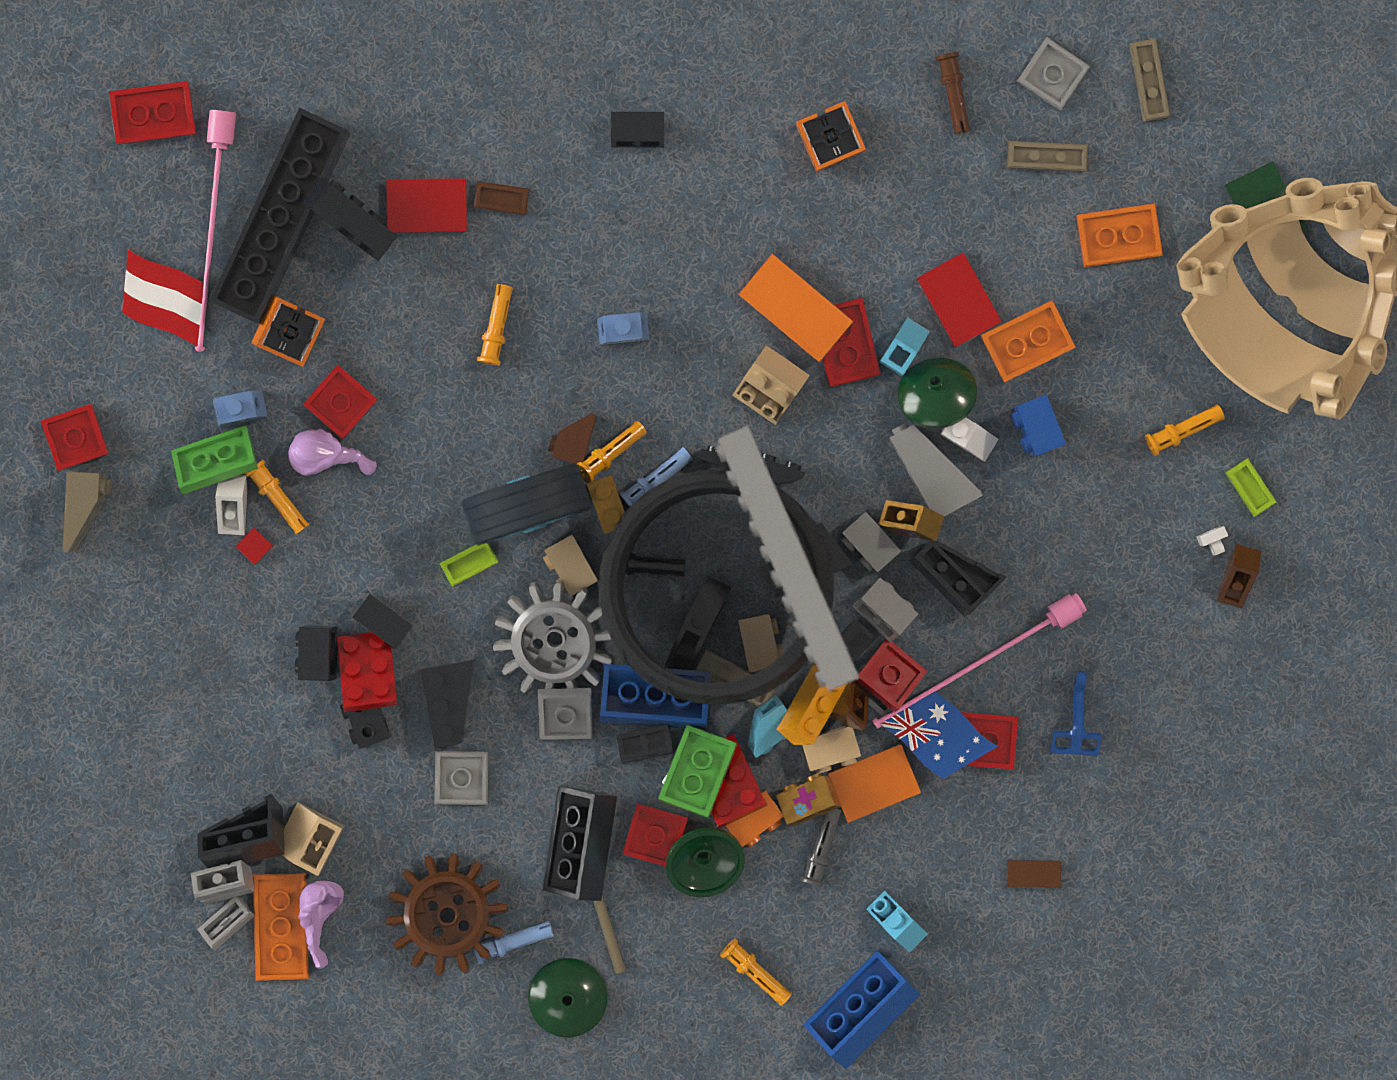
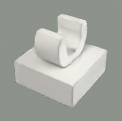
(1213, 539)

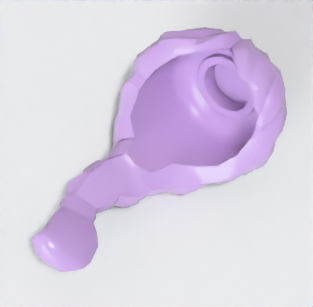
(318, 450)
(316, 904)

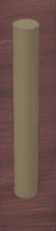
(609, 936)

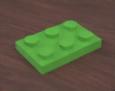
(214, 459)
(697, 771)

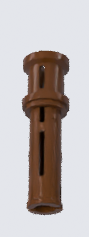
(952, 80)

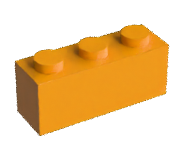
(809, 710)

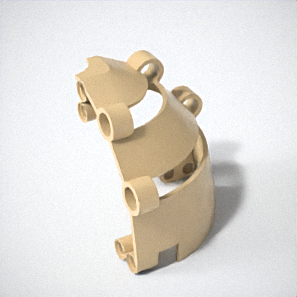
(1254, 346)

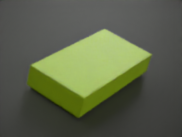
(1250, 487)
(468, 563)

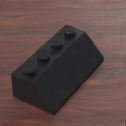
(579, 843)

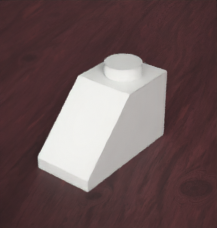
(970, 438)
(231, 505)

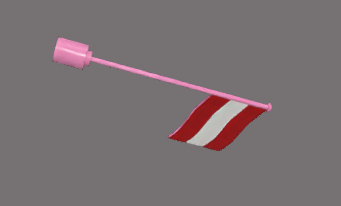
(168, 296)

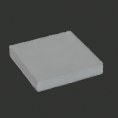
(1053, 74)
(565, 714)
(461, 777)

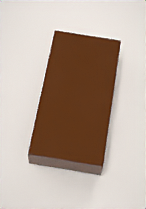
(501, 198)
(1034, 873)

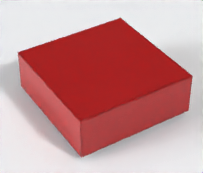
(254, 546)

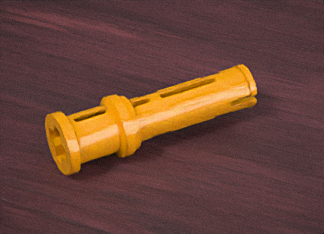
(494, 337)
(1175, 433)
(601, 458)
(270, 487)
(746, 964)

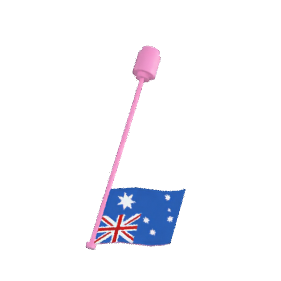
(938, 730)

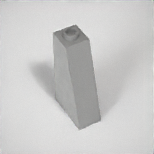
(933, 474)

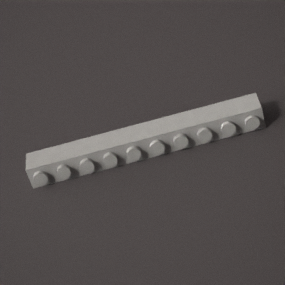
(788, 559)

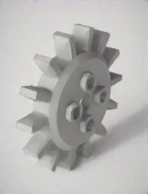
(543, 661)

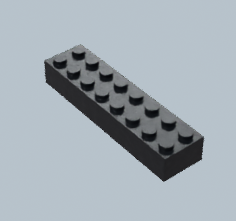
(279, 216)

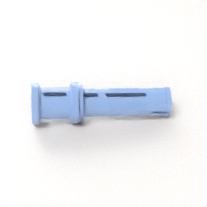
(658, 476)
(518, 939)

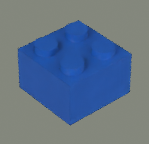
(1037, 426)

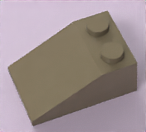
(83, 502)

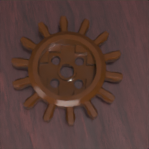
(442, 889)

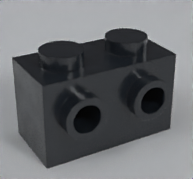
(316, 653)
(367, 726)

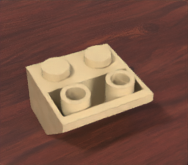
(770, 385)
(310, 838)

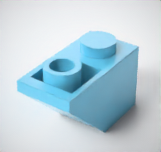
(904, 346)
(764, 726)
(897, 921)

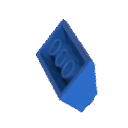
(636, 702)
(861, 1009)

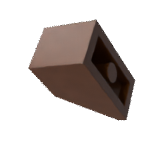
(573, 440)
(1239, 575)
(852, 707)

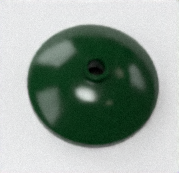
(937, 404)
(708, 872)
(573, 979)

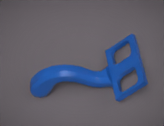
(1077, 731)

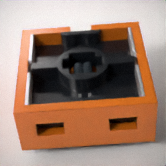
(820, 136)
(288, 331)

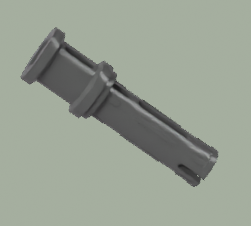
(820, 862)

